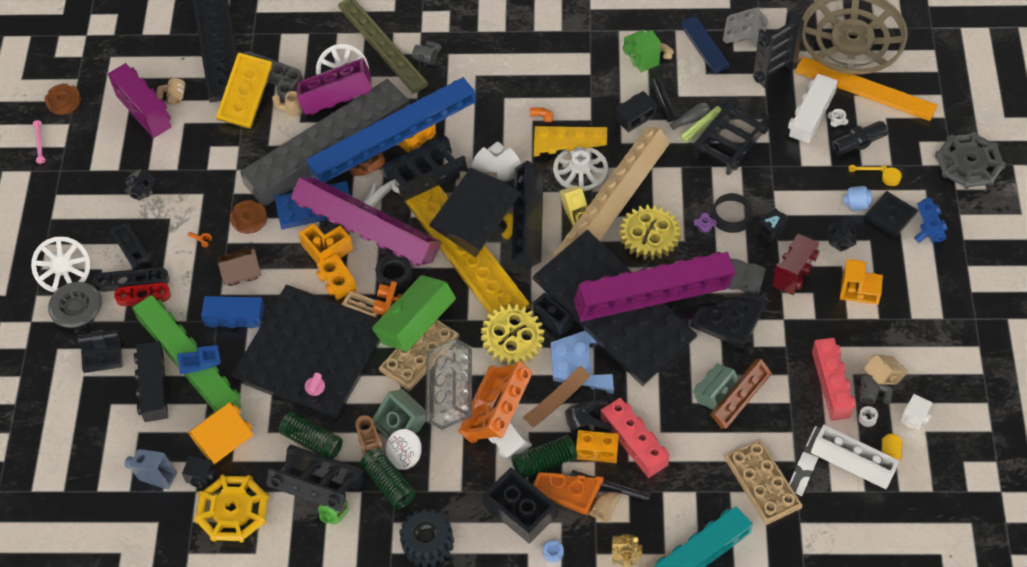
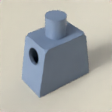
(152, 468)

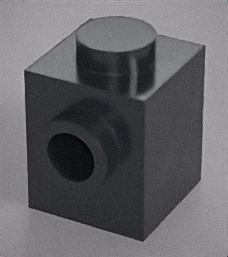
(199, 472)

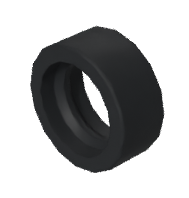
(393, 260)

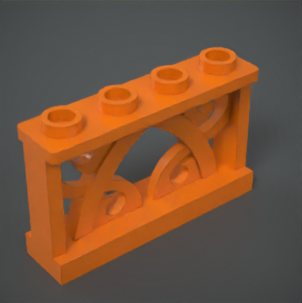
(493, 422)

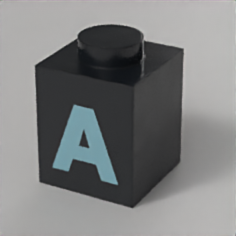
(773, 225)

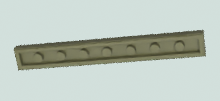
(383, 45)

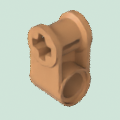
(367, 438)

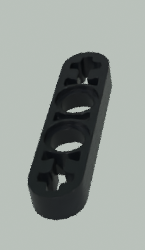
(131, 276)

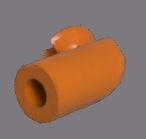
(541, 111)

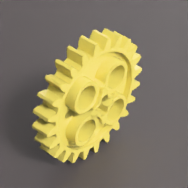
(664, 238)
(501, 321)

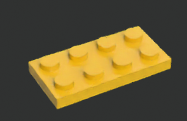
(244, 90)

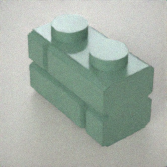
(715, 386)

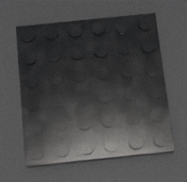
(306, 338)

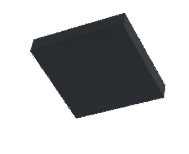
(891, 214)

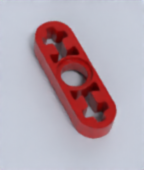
(128, 290)

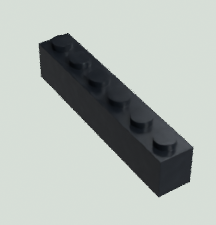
(527, 215)

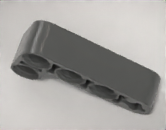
(282, 76)

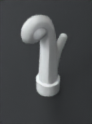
(376, 195)

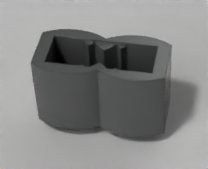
(747, 277)

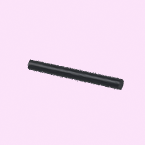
(618, 488)

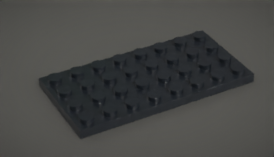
(637, 339)

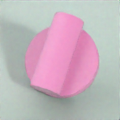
(315, 385)

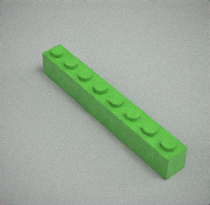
(173, 340)

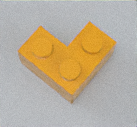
(323, 246)
(858, 285)

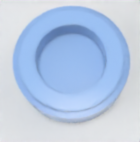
(553, 551)

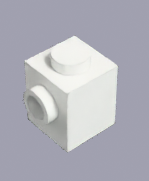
(917, 412)

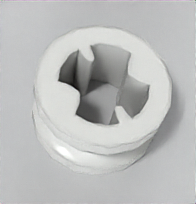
(872, 413)

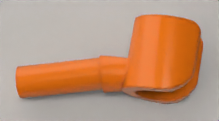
(205, 236)

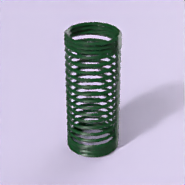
(326, 448)
(522, 466)
(399, 491)

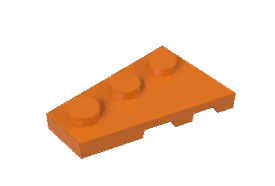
(570, 491)

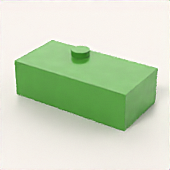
(414, 313)

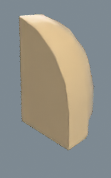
(604, 506)

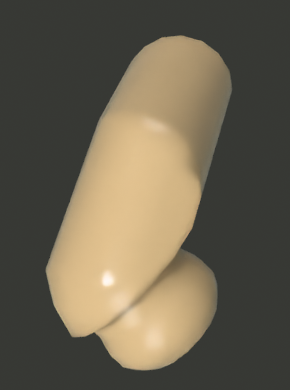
(667, 51)

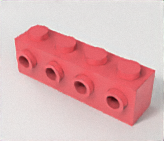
(832, 379)
(635, 437)

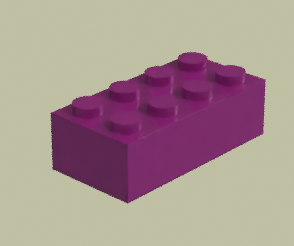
(334, 86)
(140, 100)

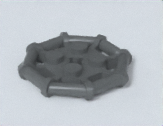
(970, 168)

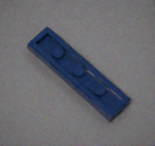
(704, 45)

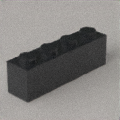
(151, 382)

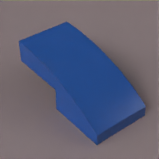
(197, 361)

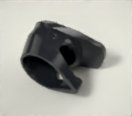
(585, 414)

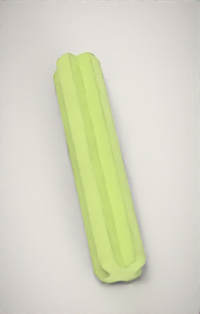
(700, 125)

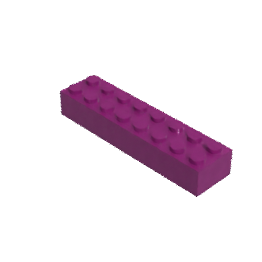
(365, 220)
(653, 286)

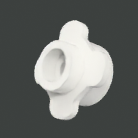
(840, 114)

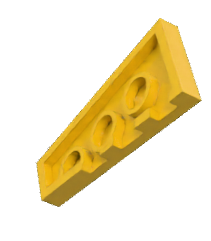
(559, 138)

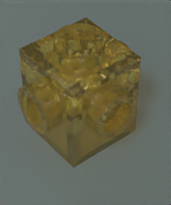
(626, 550)

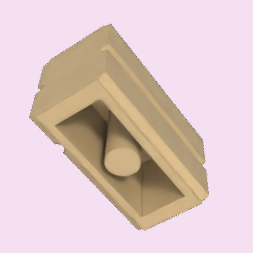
(885, 369)

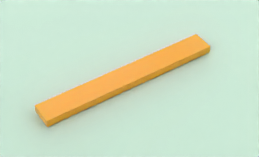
(870, 89)

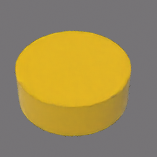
(891, 176)

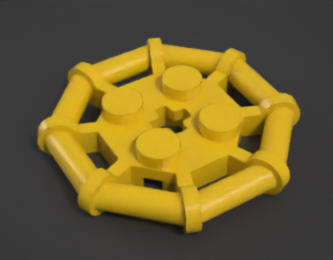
(237, 517)

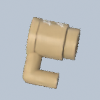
(174, 90)
(291, 104)

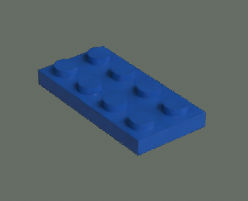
(292, 215)

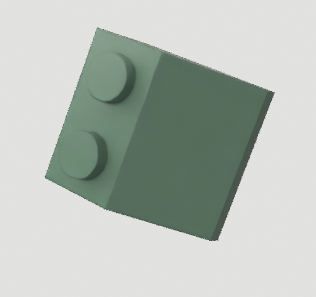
(399, 412)

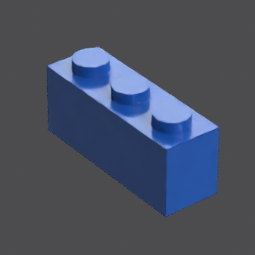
(233, 311)

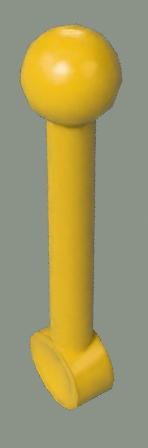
(852, 168)

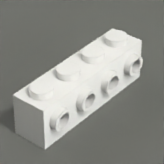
(813, 108)
(855, 456)

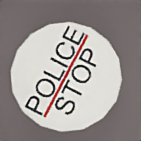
(403, 449)

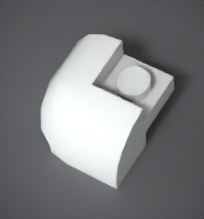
(497, 160)

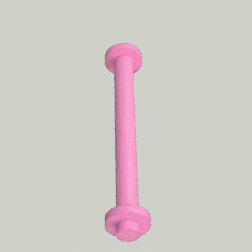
(37, 124)

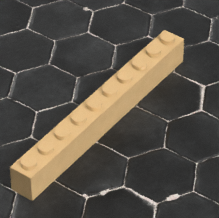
(619, 186)

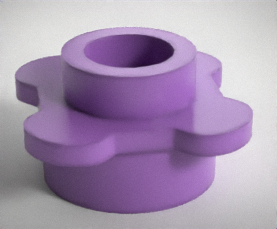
(704, 227)

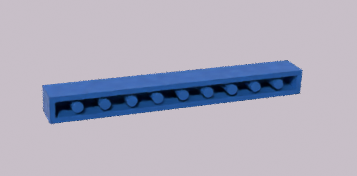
(391, 130)

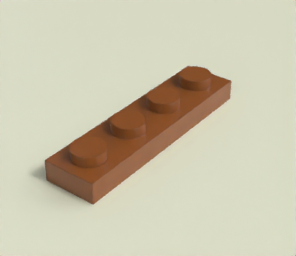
(741, 393)

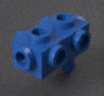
(932, 225)

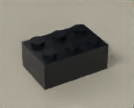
(520, 505)

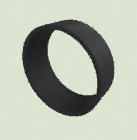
(732, 227)

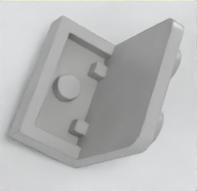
(745, 25)

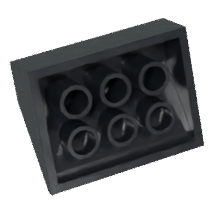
(474, 210)

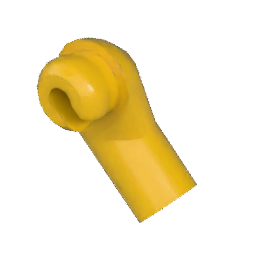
(507, 233)

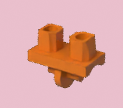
(387, 292)

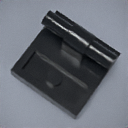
(101, 350)

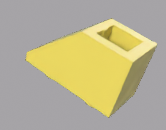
(573, 202)

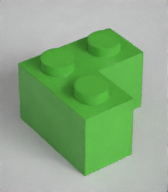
(643, 49)

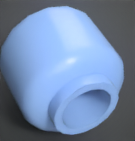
(858, 198)

